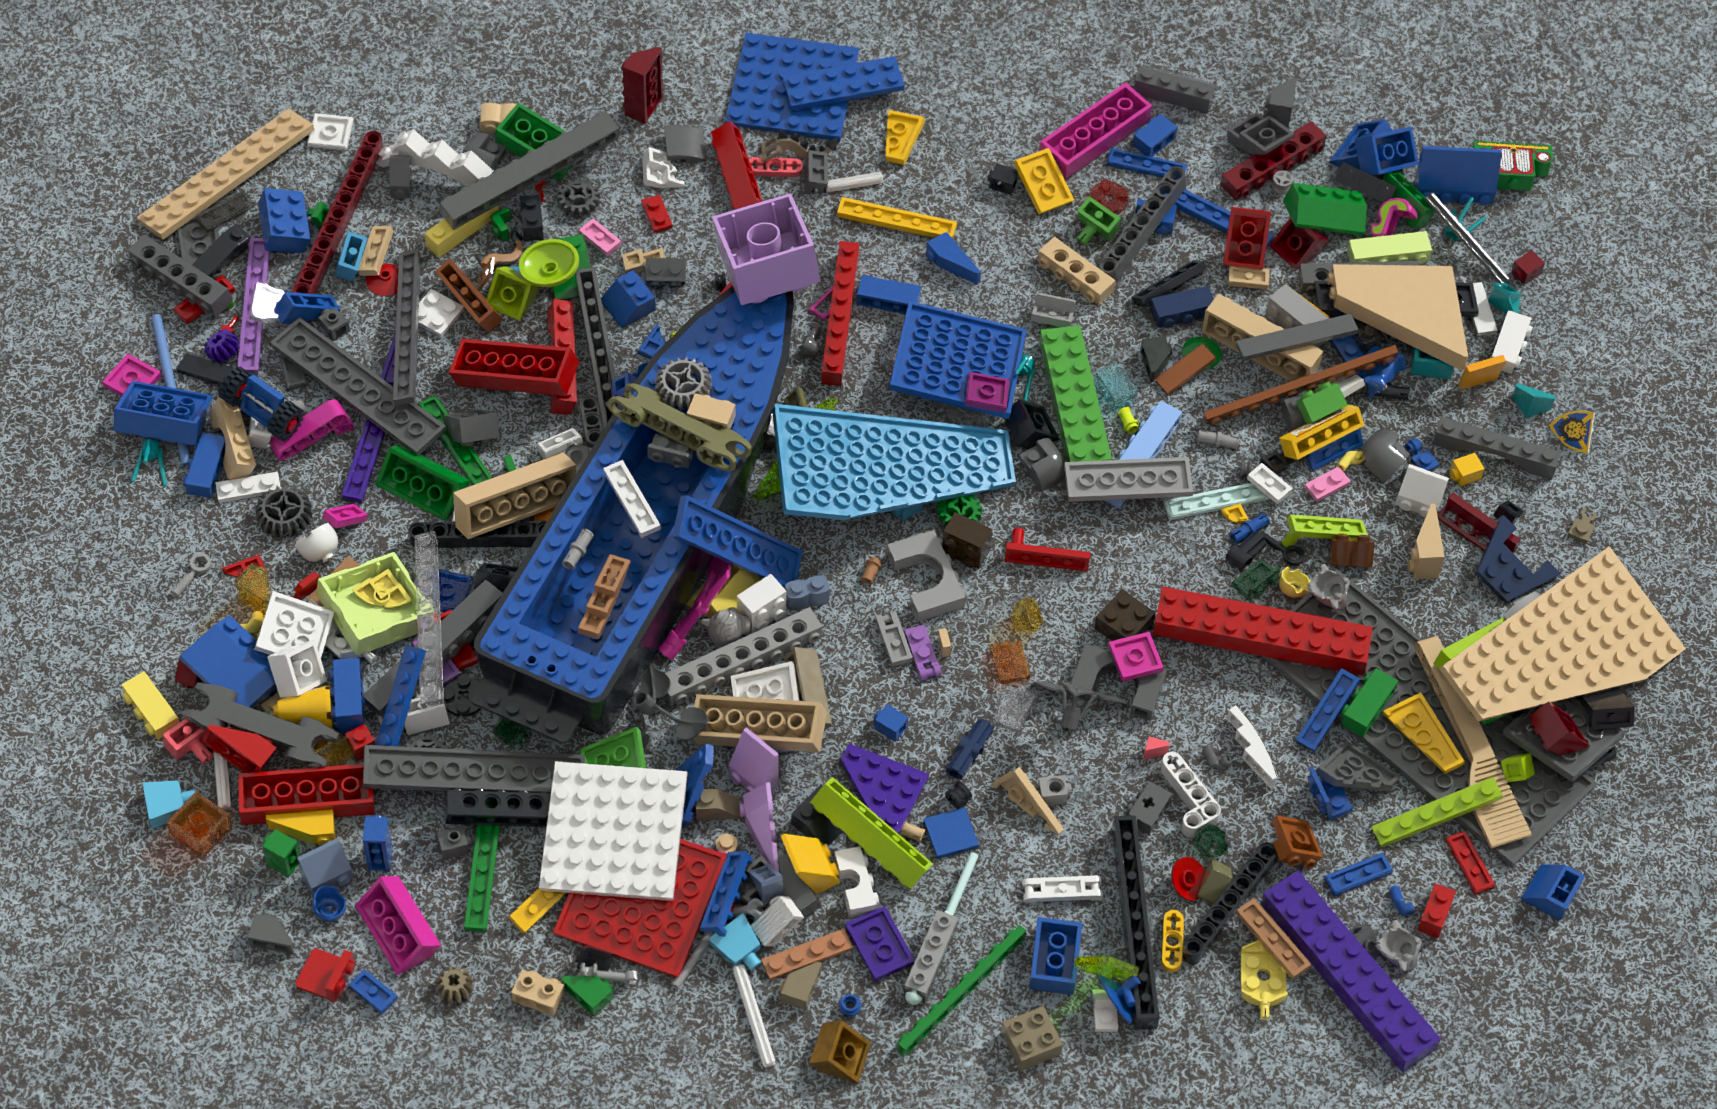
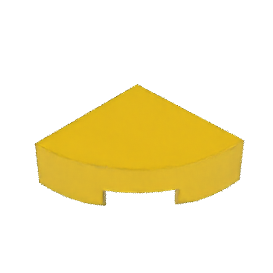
(1235, 513)

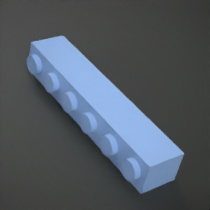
(1151, 436)

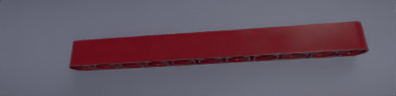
(339, 214)

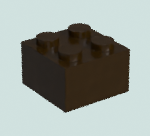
(967, 540)
(1124, 617)

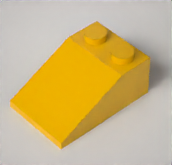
(812, 862)

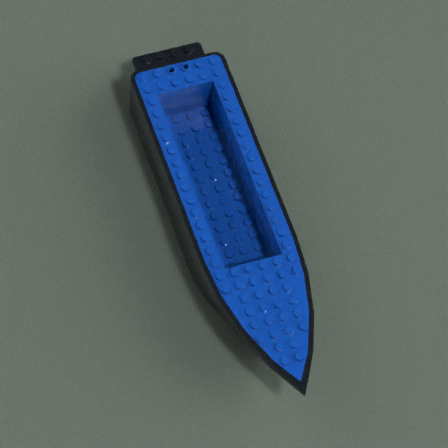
(530, 645)

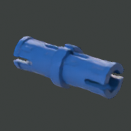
(1249, 527)

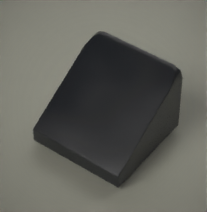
(1509, 510)

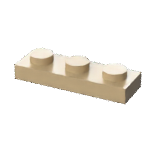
(375, 250)

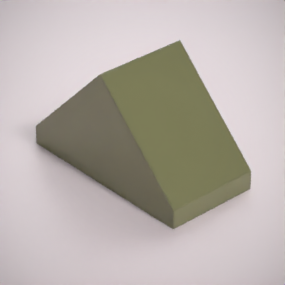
(1215, 881)

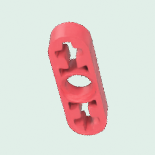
(789, 162)

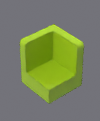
(1518, 767)

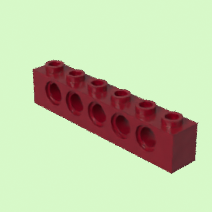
(1261, 168)

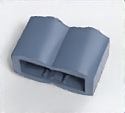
(812, 592)

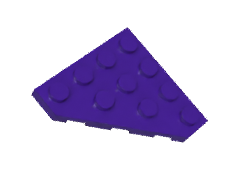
(884, 784)

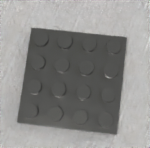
(1570, 764)

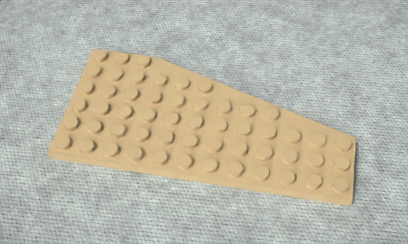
(1567, 643)

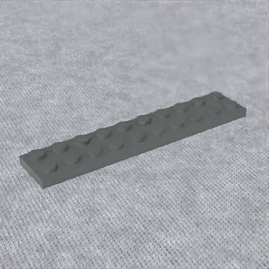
(357, 386)
(460, 769)

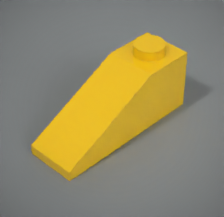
(311, 826)

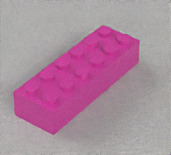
(1097, 129)

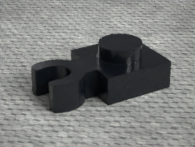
(1277, 462)

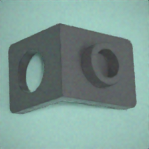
(1367, 939)

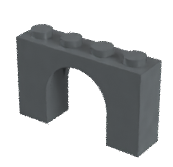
(1097, 662)

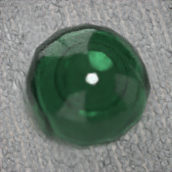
(1211, 835)

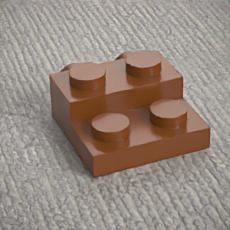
(1296, 842)

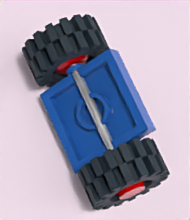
(261, 402)

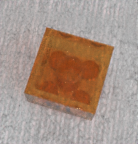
(199, 824)

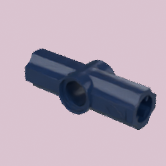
(969, 749)

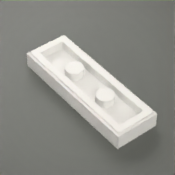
(1484, 322)

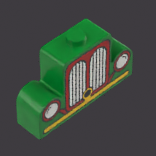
(1520, 163)

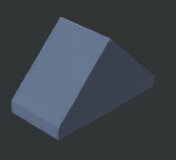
(767, 881)

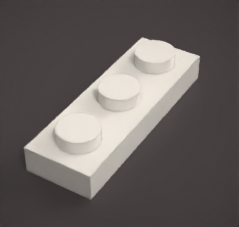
(246, 487)

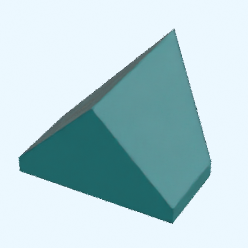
(1505, 297)
(1532, 400)

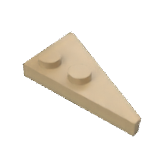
(1027, 797)

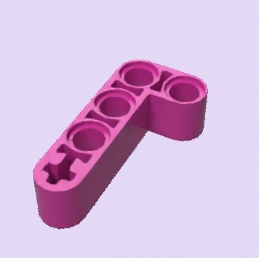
(315, 425)

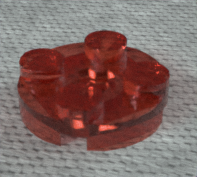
(1116, 191)

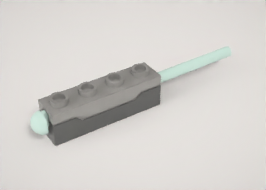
(936, 943)

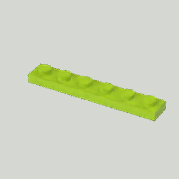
(1437, 812)

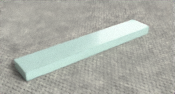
(1213, 501)

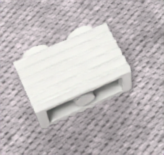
(776, 920)

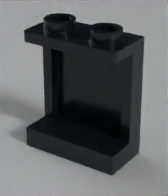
(1608, 709)

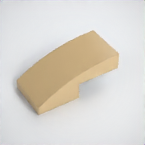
(637, 259)

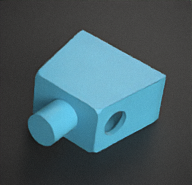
(164, 800)
(738, 944)

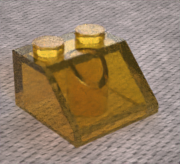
(254, 588)

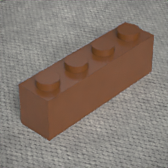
(469, 295)

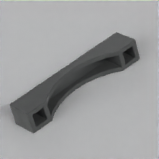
(1530, 456)

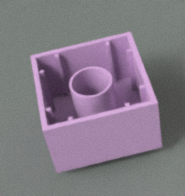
(766, 249)

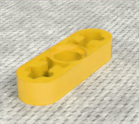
(1172, 933)

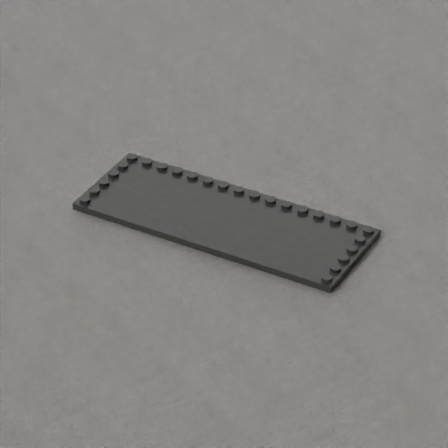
(1392, 650)

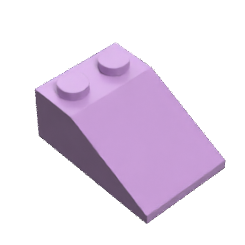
(754, 763)

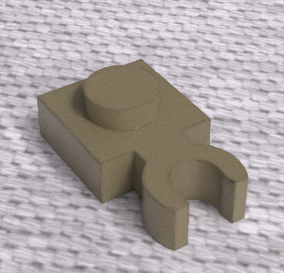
(1582, 528)

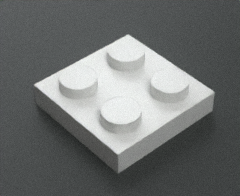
(438, 312)

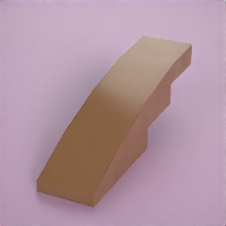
(604, 596)

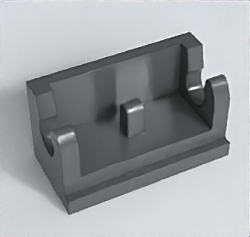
(815, 171)

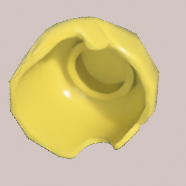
(1290, 578)

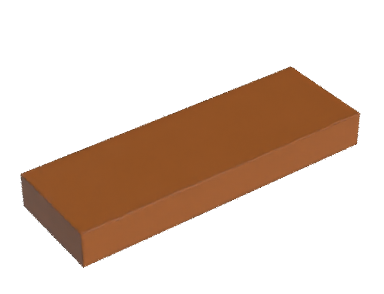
(1185, 369)

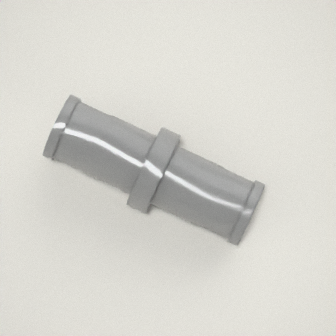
(1218, 439)
(577, 549)

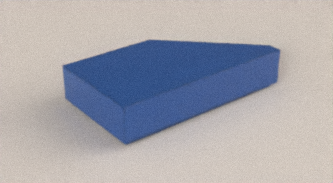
(652, 343)

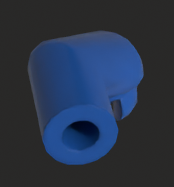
(1398, 900)

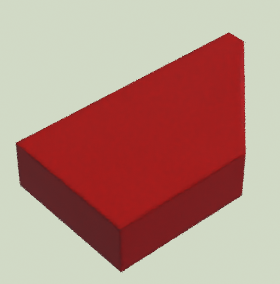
(237, 568)
(306, 586)

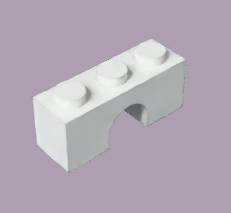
(853, 865)

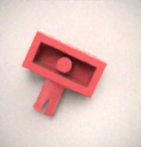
(186, 738)

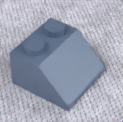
(325, 866)

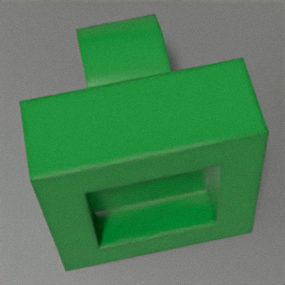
(318, 214)

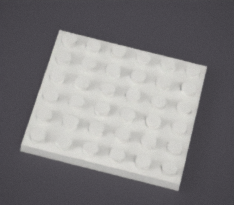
(613, 831)

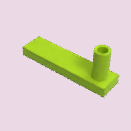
(1321, 528)

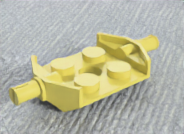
(1256, 991)

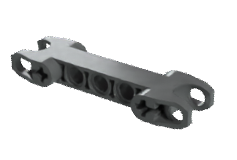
(298, 739)

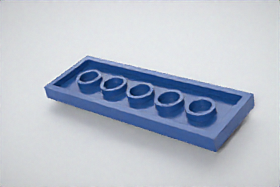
(843, 83)

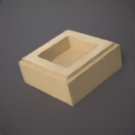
(944, 642)

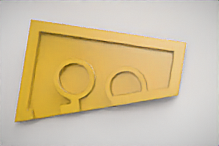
(901, 135)

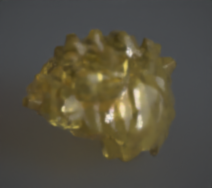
(1026, 616)

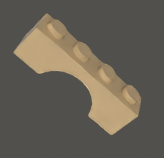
(238, 453)

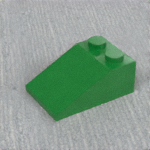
(568, 289)

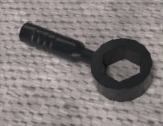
(1278, 546)

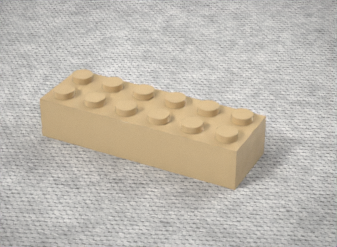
(1231, 322)
(512, 495)
(776, 722)

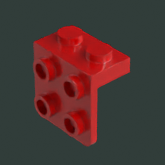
(326, 973)

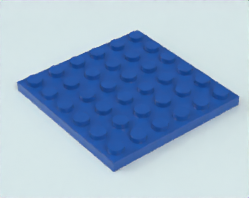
(759, 93)
(944, 346)

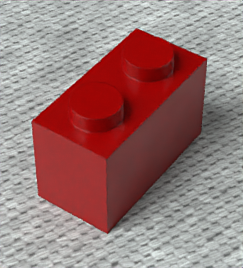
(1436, 910)

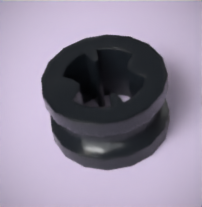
(720, 281)

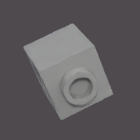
(1046, 784)

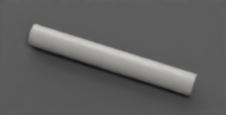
(690, 963)

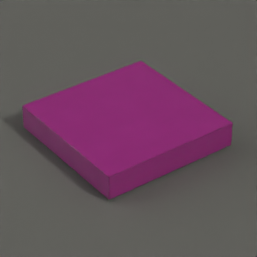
(987, 392)

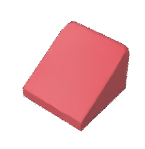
(1155, 748)

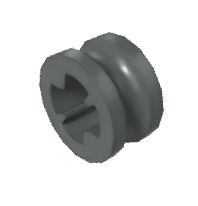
(1245, 468)

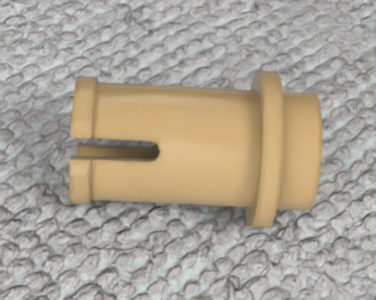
(912, 832)

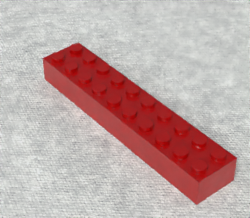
(1263, 630)

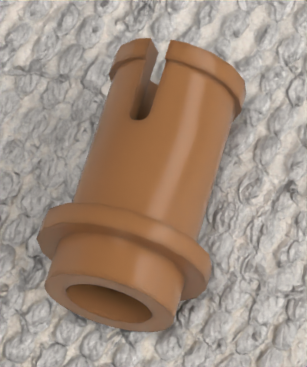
(872, 566)

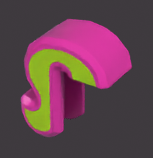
(1389, 214)

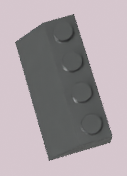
(1174, 88)

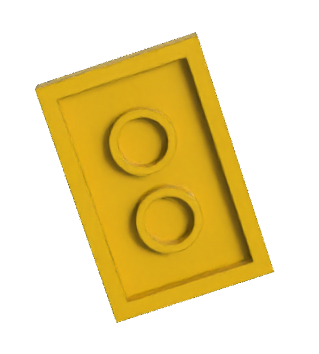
(1043, 181)

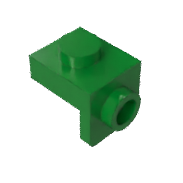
(498, 224)

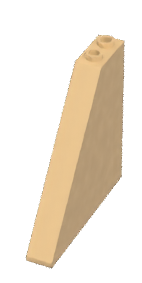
(1406, 303)

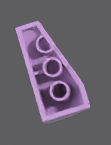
(758, 816)

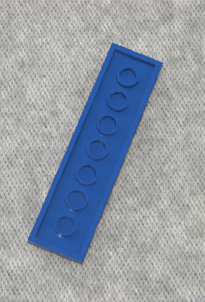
(735, 541)

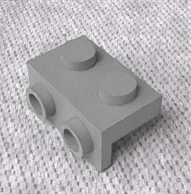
(1053, 310)

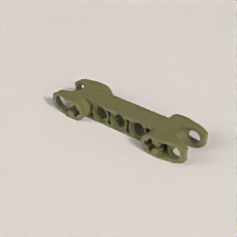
(708, 442)

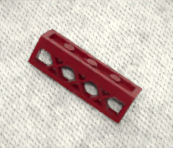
(1476, 519)

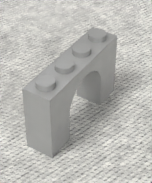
(928, 550)

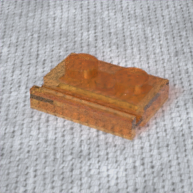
(1010, 661)

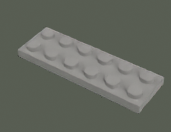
(1128, 479)

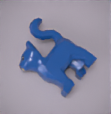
(1382, 374)

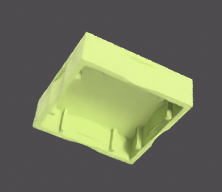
(363, 624)

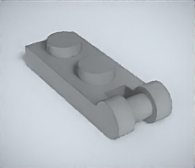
(893, 639)

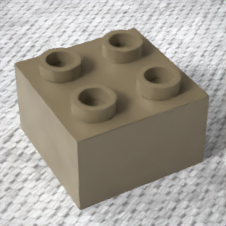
(1031, 1038)

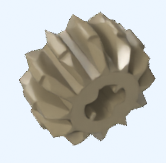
(454, 992)

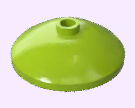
(549, 263)

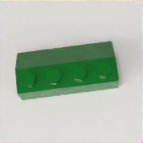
(527, 131)
(1326, 208)
(420, 481)

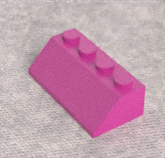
(397, 924)

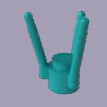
(1450, 234)
(1026, 367)
(149, 452)

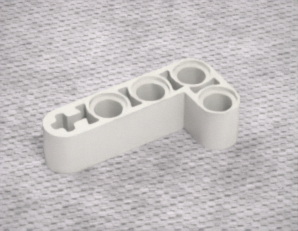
(1187, 791)

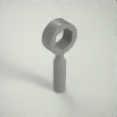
(189, 577)

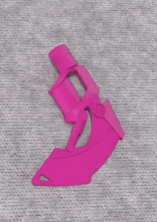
(717, 576)

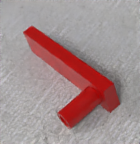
(1044, 556)

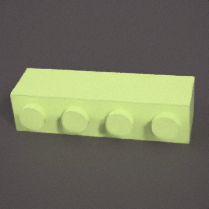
(1391, 248)

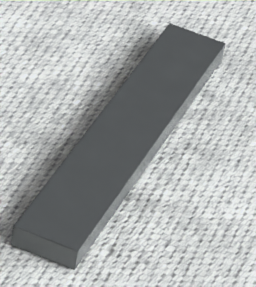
(1296, 337)

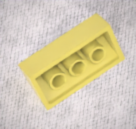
(727, 597)

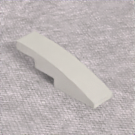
(1255, 751)

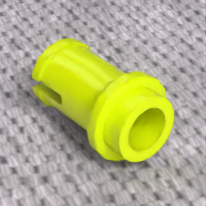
(1130, 424)

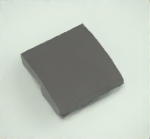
(685, 143)

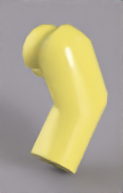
(1351, 458)
(254, 623)

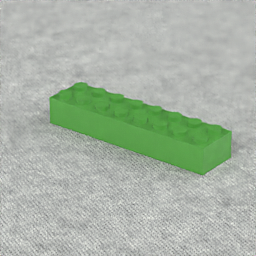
(1073, 394)

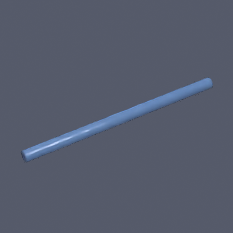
(167, 373)

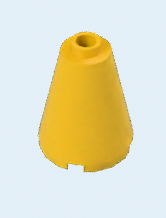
(311, 704)

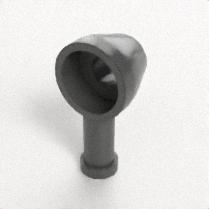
(811, 347)

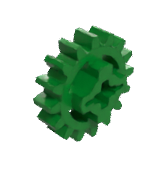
(965, 504)

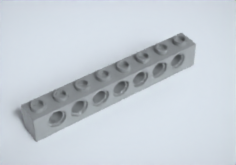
(746, 647)

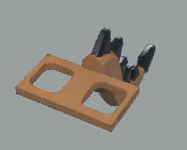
(491, 258)

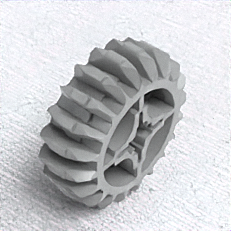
(679, 376)

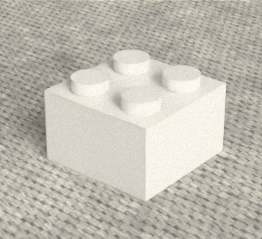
(762, 603)

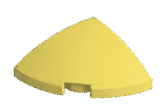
(382, 591)

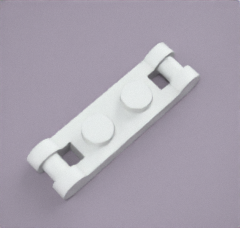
(1062, 889)

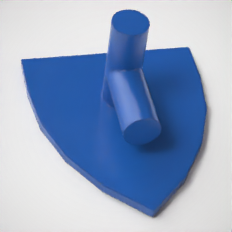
(1121, 995)

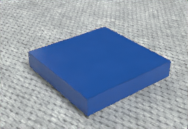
(951, 833)

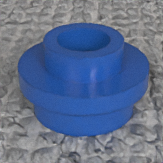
(849, 998)

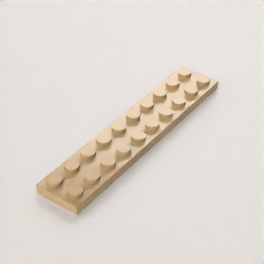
(225, 173)

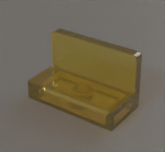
(334, 752)

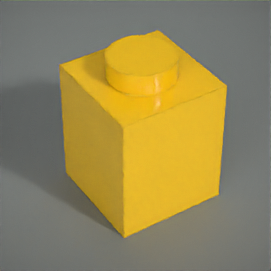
(1466, 469)

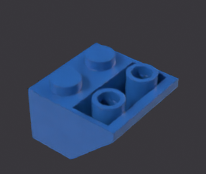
(1553, 889)

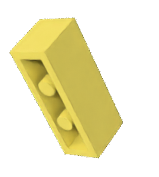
(149, 705)

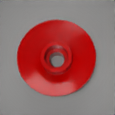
(384, 285)
(1187, 877)

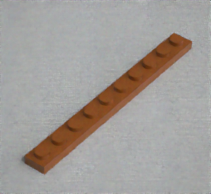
(1293, 388)

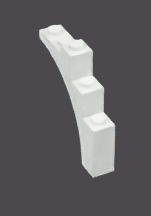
(436, 156)

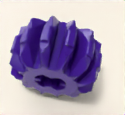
(221, 346)

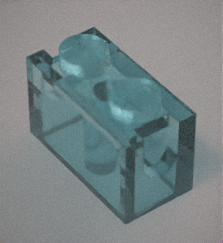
(1116, 386)

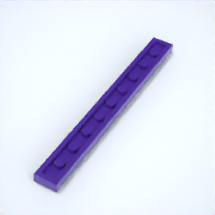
(368, 446)

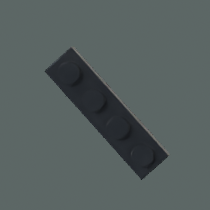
(1173, 280)

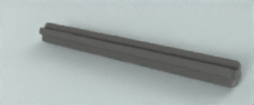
(1466, 238)

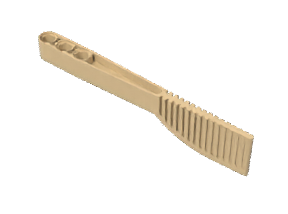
(1500, 820)

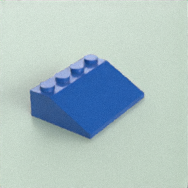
(1458, 174)
(162, 413)
(228, 659)

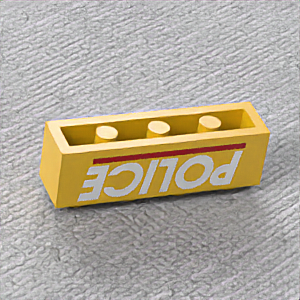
(1321, 432)

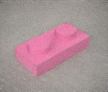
(600, 237)
(1327, 484)

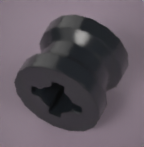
(958, 795)

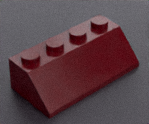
(642, 83)

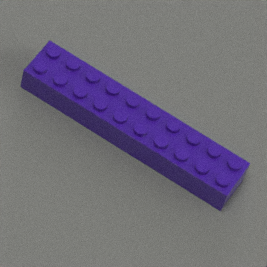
(1350, 971)

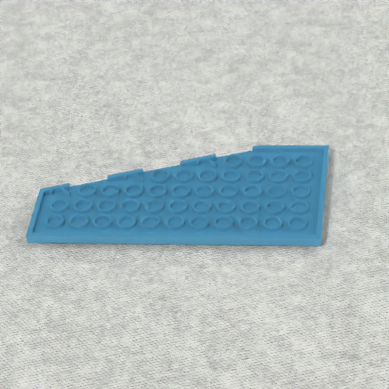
(875, 464)

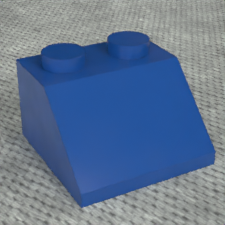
(628, 299)

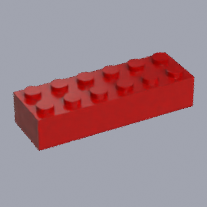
(514, 367)
(304, 791)

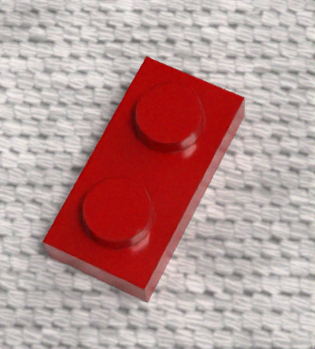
(656, 213)

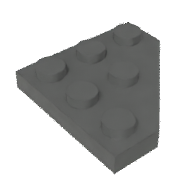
(1356, 769)

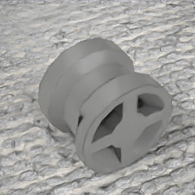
(1279, 178)

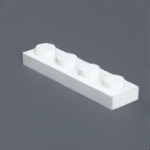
(632, 498)

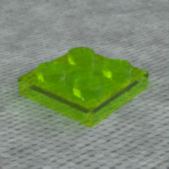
(1106, 966)

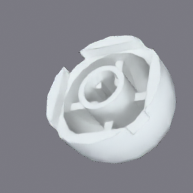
(319, 544)

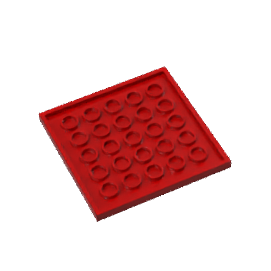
(648, 930)

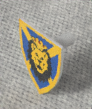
(1574, 429)

